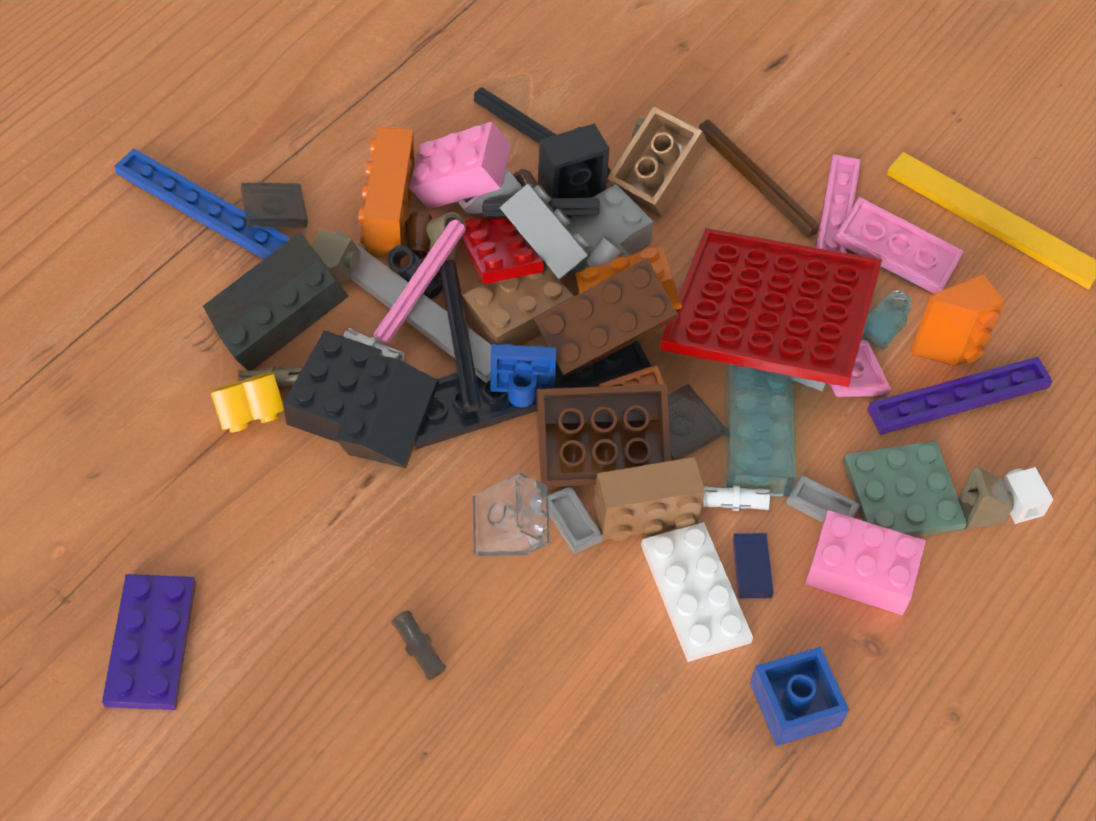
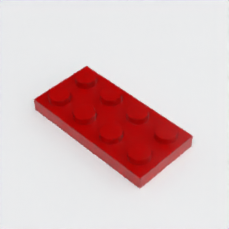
(499, 250)

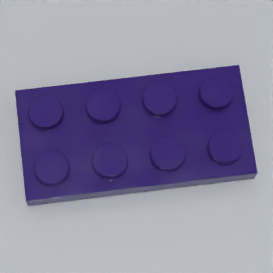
(149, 642)

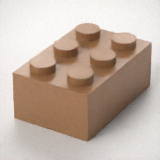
(658, 160)
(507, 308)
(648, 498)

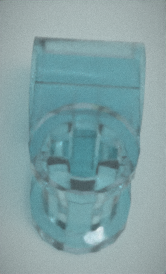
(887, 319)

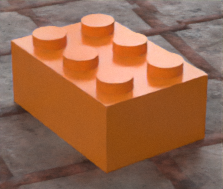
(595, 274)

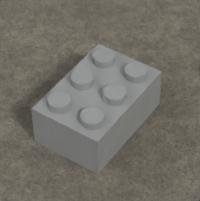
(546, 229)

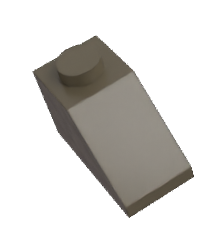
(337, 253)
(985, 500)

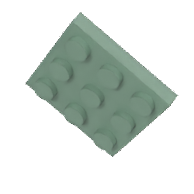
(905, 489)

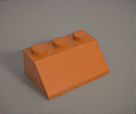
(958, 322)

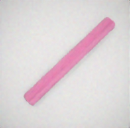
(419, 282)

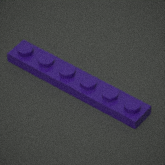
(959, 395)

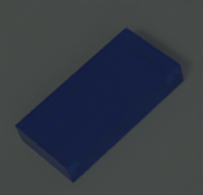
(752, 565)

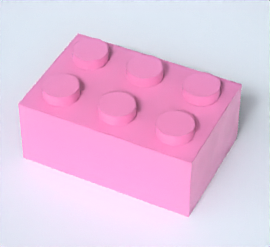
(460, 165)
(865, 562)

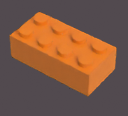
(388, 191)

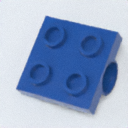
(522, 366)

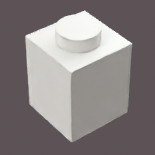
(1028, 493)

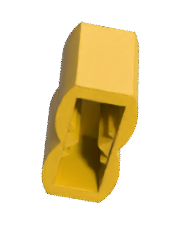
(247, 401)

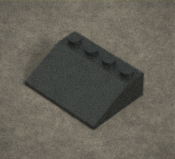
(274, 302)

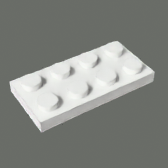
(696, 592)

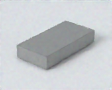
(817, 499)
(573, 520)

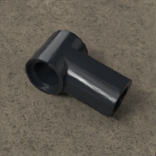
(393, 260)

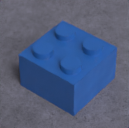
(798, 696)

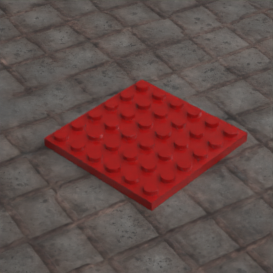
(774, 307)

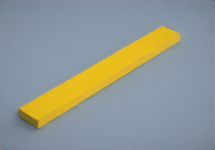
(994, 219)

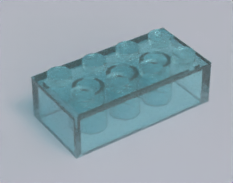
(759, 430)

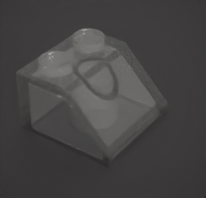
(511, 517)

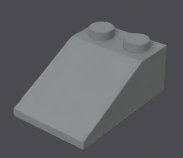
(618, 220)

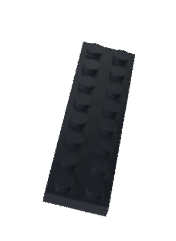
(449, 419)

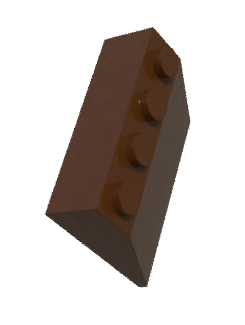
(600, 431)

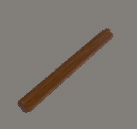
(759, 179)

